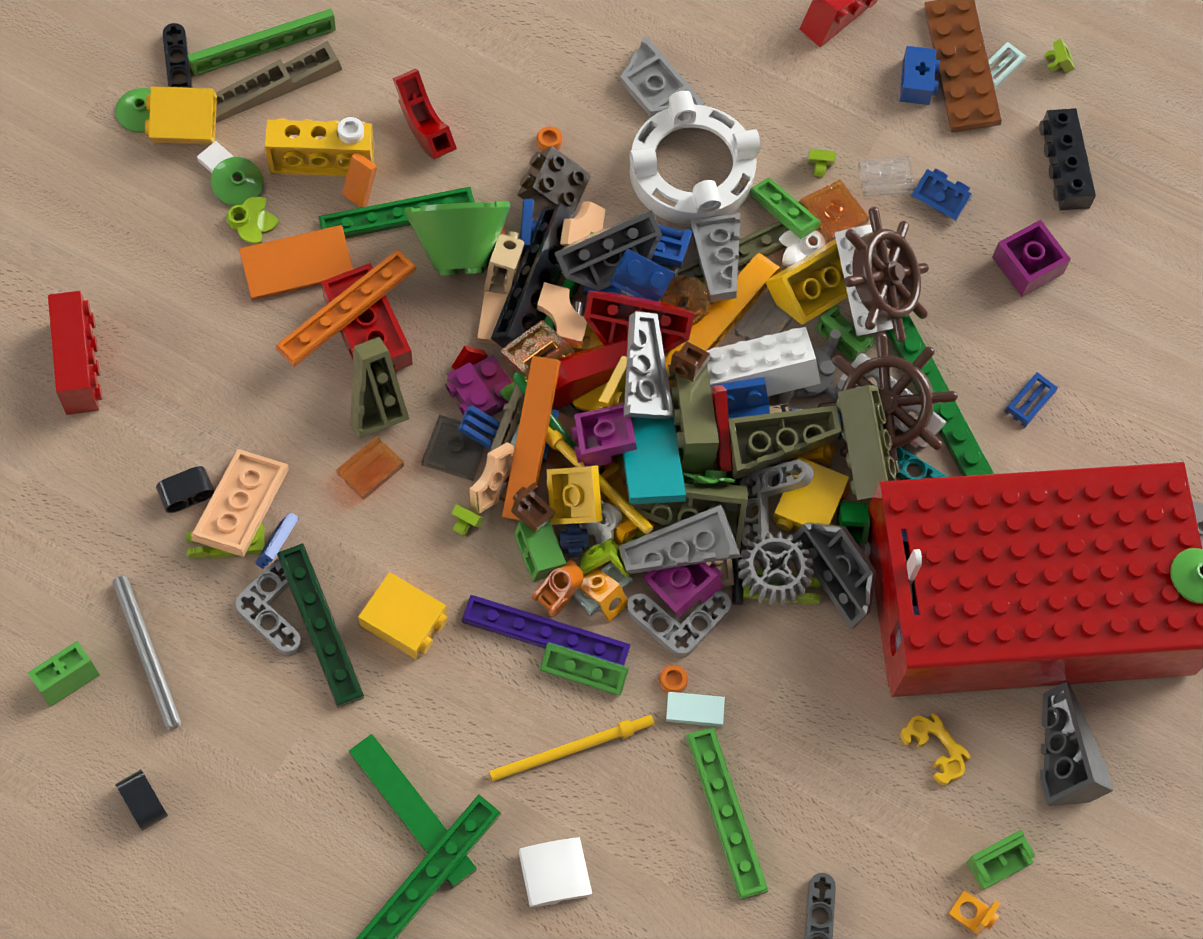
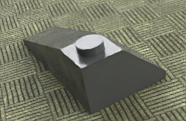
(1072, 761)

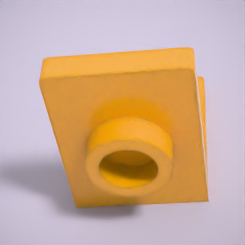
(603, 591)
(984, 917)

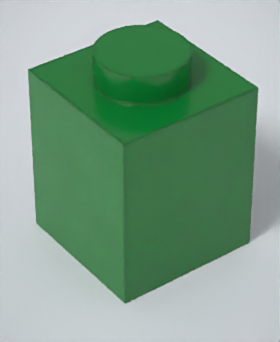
(856, 520)

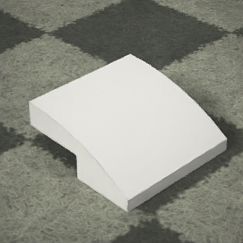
(554, 872)

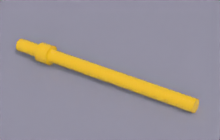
(557, 441)
(624, 729)

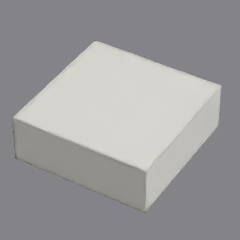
(213, 155)

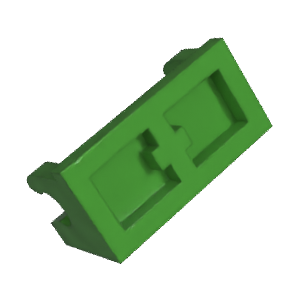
(849, 342)
(539, 550)
(63, 673)
(1001, 859)

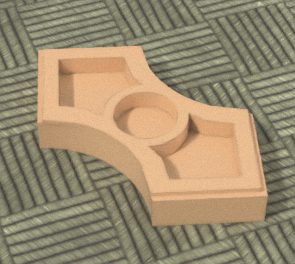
(587, 220)
(556, 304)
(487, 489)

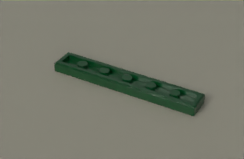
(320, 625)

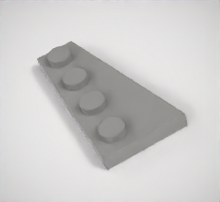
(718, 253)
(646, 371)
(687, 542)

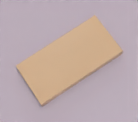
(240, 502)

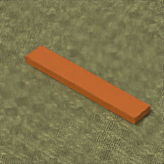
(345, 308)
(532, 428)

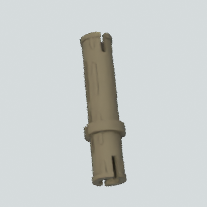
(510, 419)

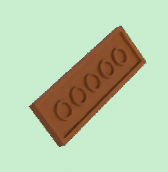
(963, 64)

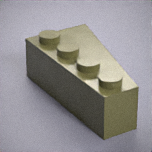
(694, 421)
(779, 436)
(866, 439)

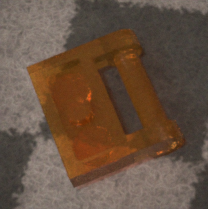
(534, 343)

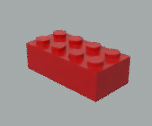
(74, 352)

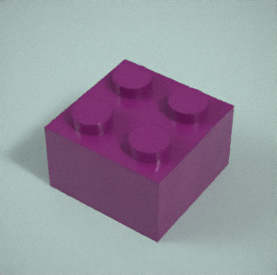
(1031, 258)

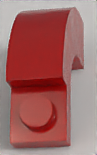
(421, 117)

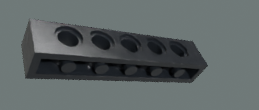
(536, 267)

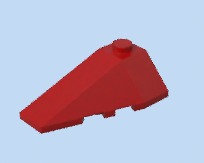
(587, 371)

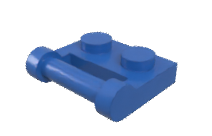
(672, 246)

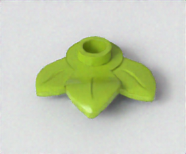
(255, 219)

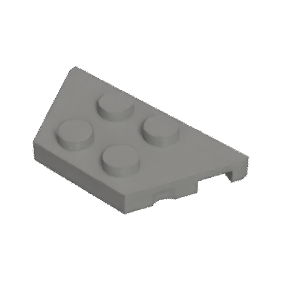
(653, 79)

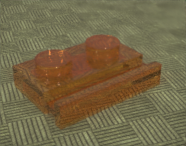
(370, 468)

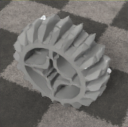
(761, 552)

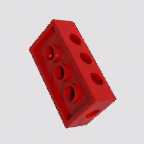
(373, 323)

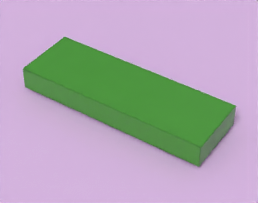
(784, 208)
(584, 668)

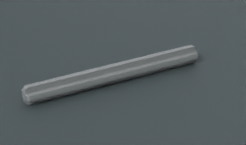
(147, 653)

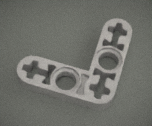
(764, 489)
(262, 601)
(675, 630)

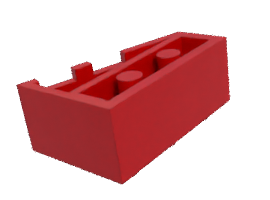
(829, 17)

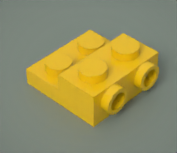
(574, 495)

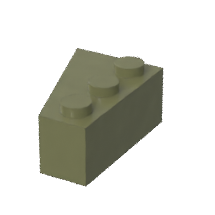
(375, 390)

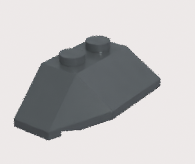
(596, 256)
(840, 568)

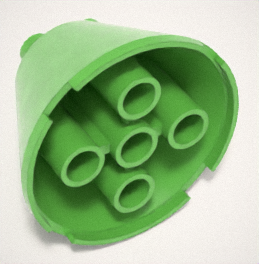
(459, 233)

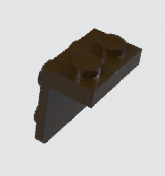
(554, 179)

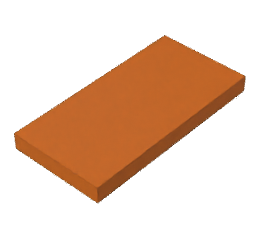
(295, 262)

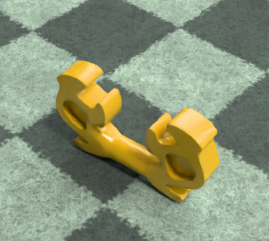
(952, 767)

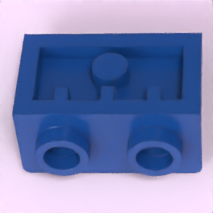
(942, 194)
(747, 398)

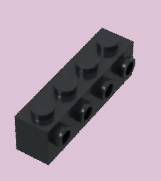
(1067, 159)

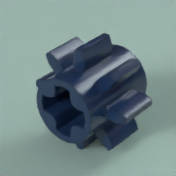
(573, 540)

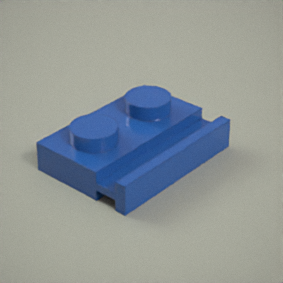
(641, 276)

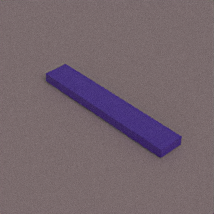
(540, 630)

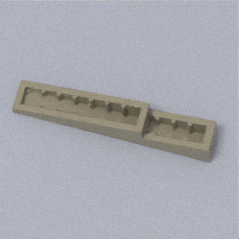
(276, 80)

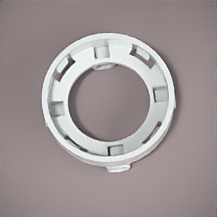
(706, 198)

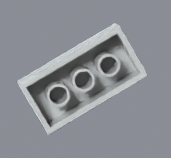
(781, 358)

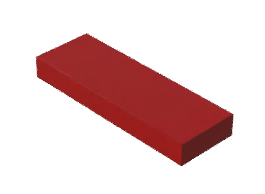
(720, 404)

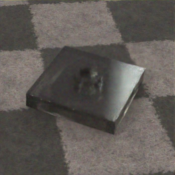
(452, 450)

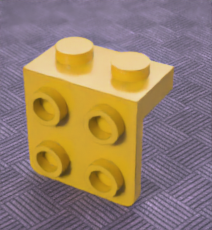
(608, 394)

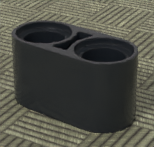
(185, 489)
(141, 800)

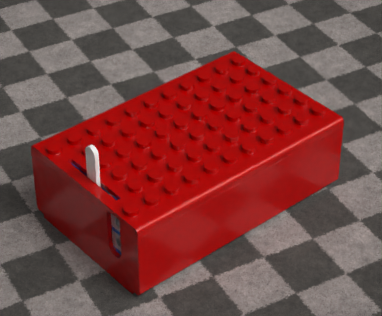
(1034, 578)

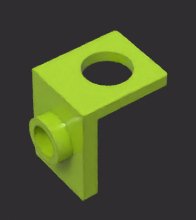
(600, 554)

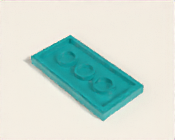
(655, 467)

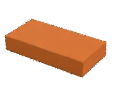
(359, 180)

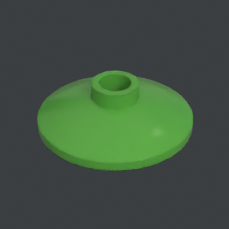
(128, 113)
(232, 191)
(1187, 575)

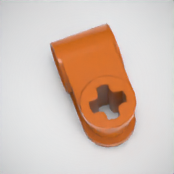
(555, 592)

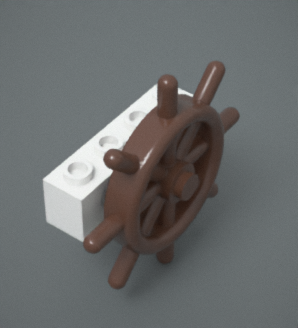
(876, 277)
(895, 398)

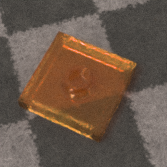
(835, 209)

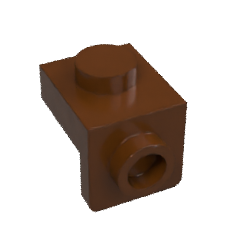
(689, 361)
(531, 508)

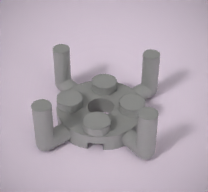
(826, 373)

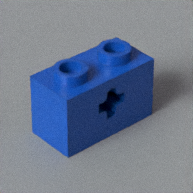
(918, 75)

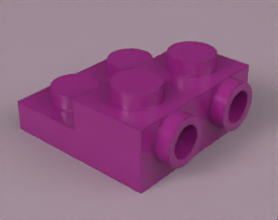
(479, 386)
(602, 434)
(685, 585)

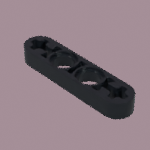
(176, 67)

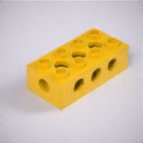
(309, 154)

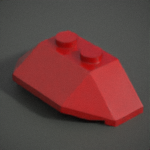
(610, 313)

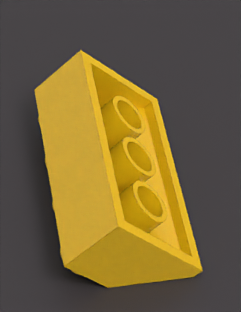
(810, 284)

